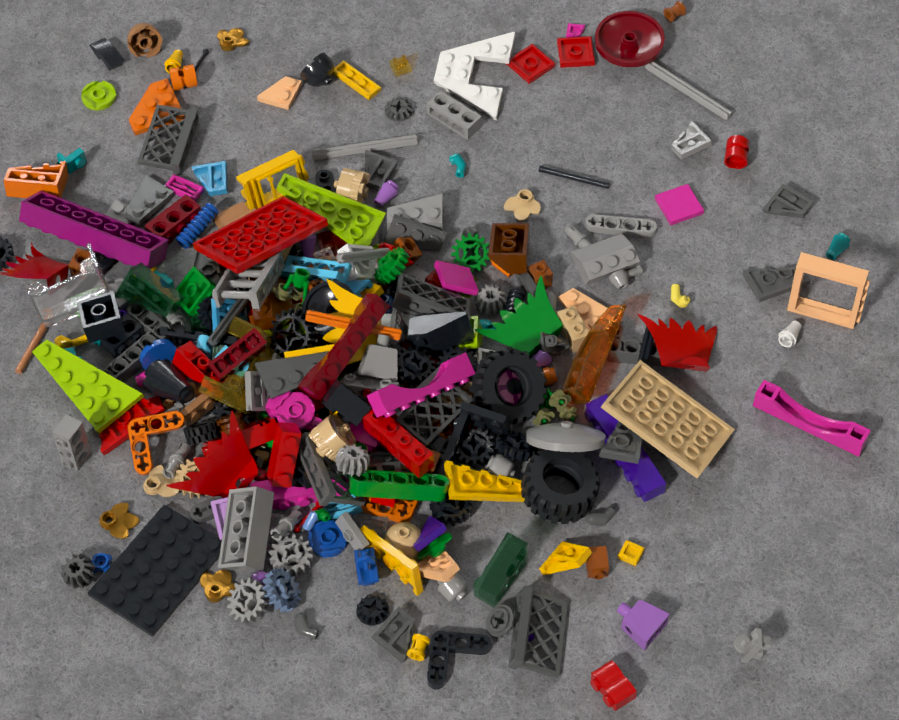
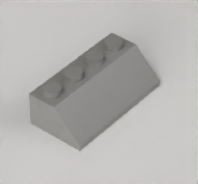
(246, 529)

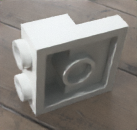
(362, 269)

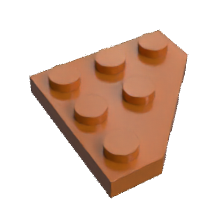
(157, 93)

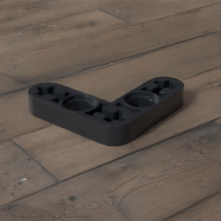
(449, 646)

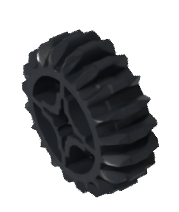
(291, 341)

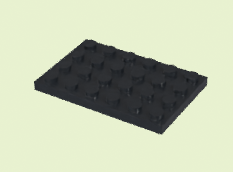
(157, 570)

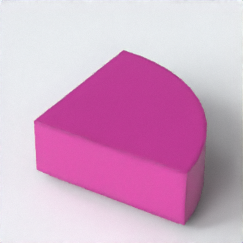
(574, 30)

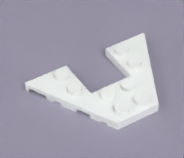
(456, 68)

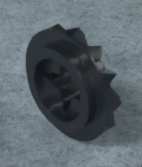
(376, 617)

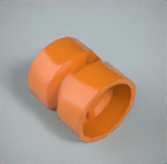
(183, 77)

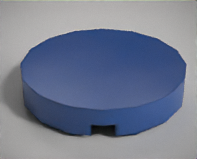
(158, 350)
(327, 545)

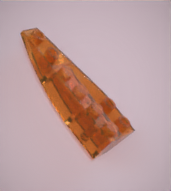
(592, 356)

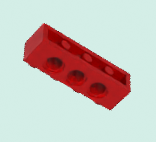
(399, 443)

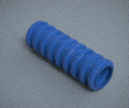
(197, 225)

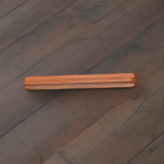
(342, 322)

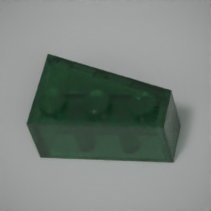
(149, 290)
(501, 570)

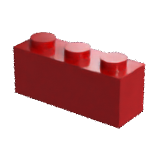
(284, 454)

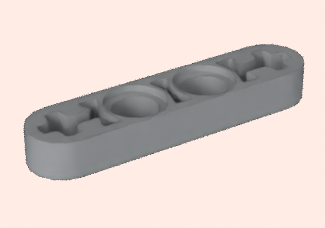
(621, 222)

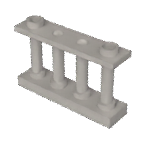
(259, 288)

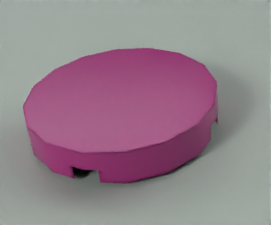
(295, 408)

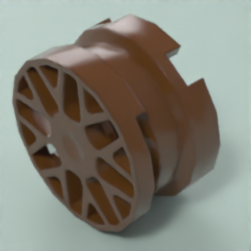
(224, 422)

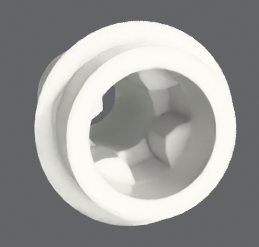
(789, 335)

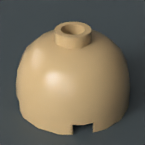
(402, 537)

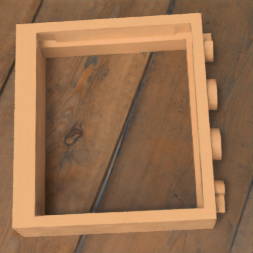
(836, 272)

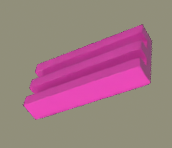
(181, 190)

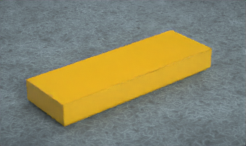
(356, 80)

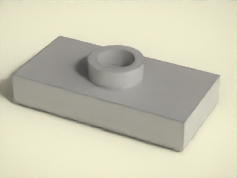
(352, 532)

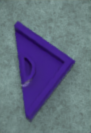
(429, 532)

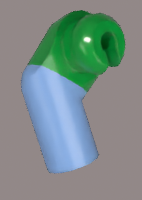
(316, 515)

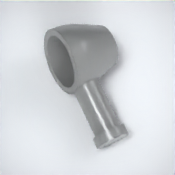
(620, 277)

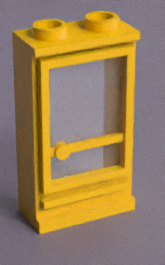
(262, 181)

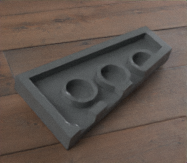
(285, 374)

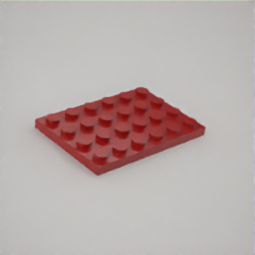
(260, 234)

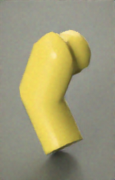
(676, 298)

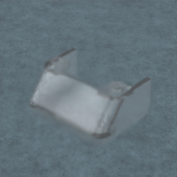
(60, 300)

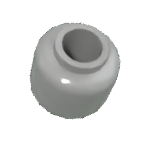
(500, 465)
(453, 589)

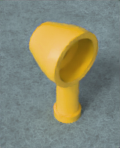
(65, 342)

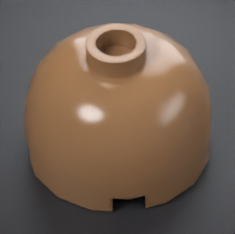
(144, 36)

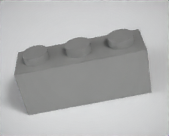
(604, 258)

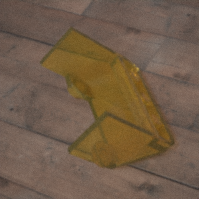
(233, 389)

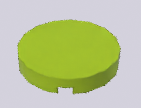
(98, 100)

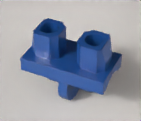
(366, 567)

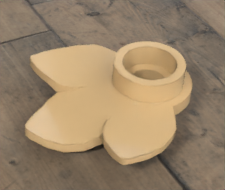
(522, 207)
(158, 479)

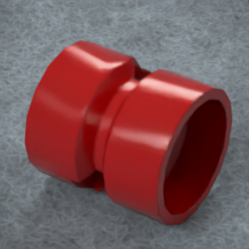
(736, 152)

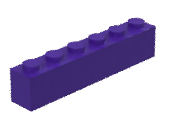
(644, 475)

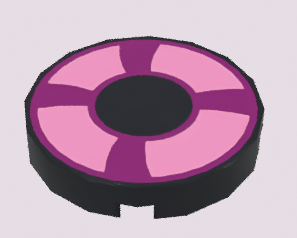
(508, 387)

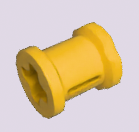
(418, 647)

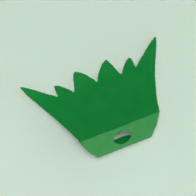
(524, 328)

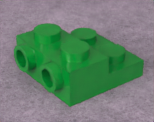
(195, 289)

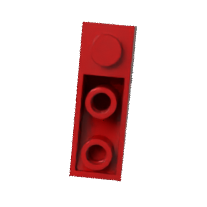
(193, 362)

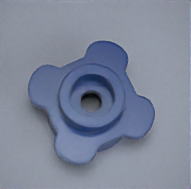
(101, 557)

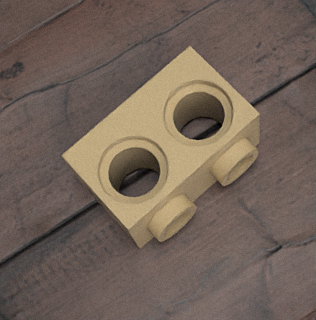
(573, 327)

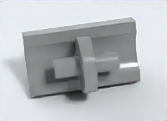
(752, 645)

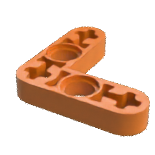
(143, 436)
(394, 513)

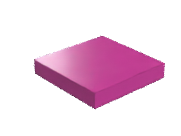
(679, 204)
(456, 278)

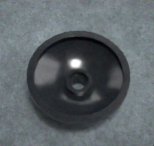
(318, 300)

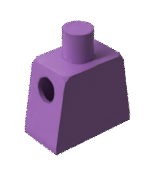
(643, 622)

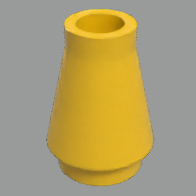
(174, 60)

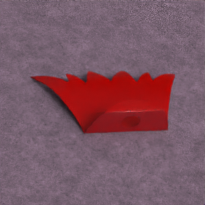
(37, 268)
(680, 346)
(224, 466)

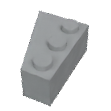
(425, 211)

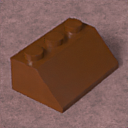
(510, 246)
(270, 308)

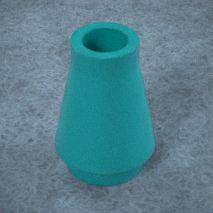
(839, 244)

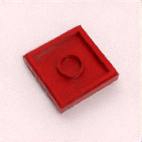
(575, 52)
(531, 63)

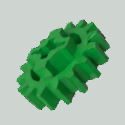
(476, 246)
(391, 265)

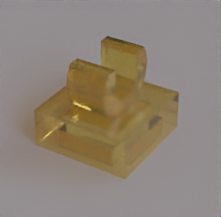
(400, 66)

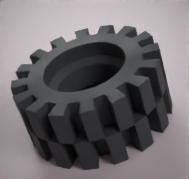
(202, 431)

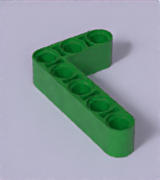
(398, 485)

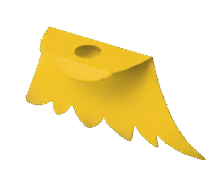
(346, 306)

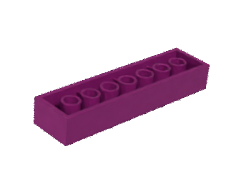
(87, 226)

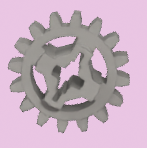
(291, 555)
(247, 601)

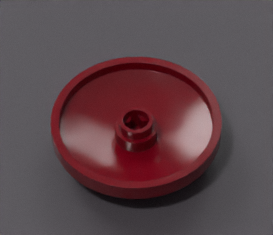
(629, 39)

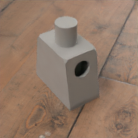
(379, 360)

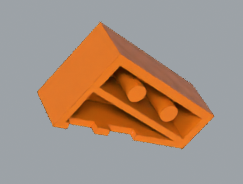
(27, 181)

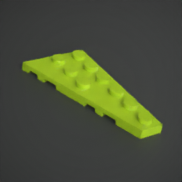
(346, 217)
(93, 391)

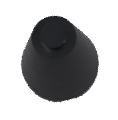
(167, 382)

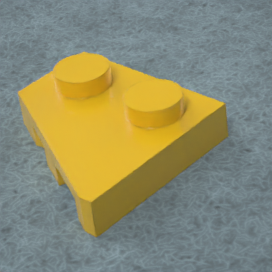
(565, 557)

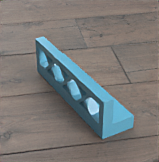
(317, 272)

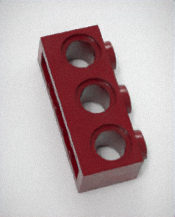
(174, 218)
(238, 354)

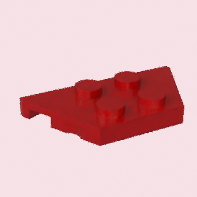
(118, 431)

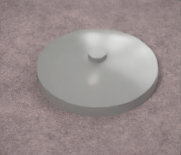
(565, 437)

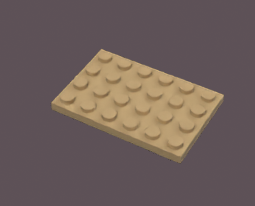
(668, 419)

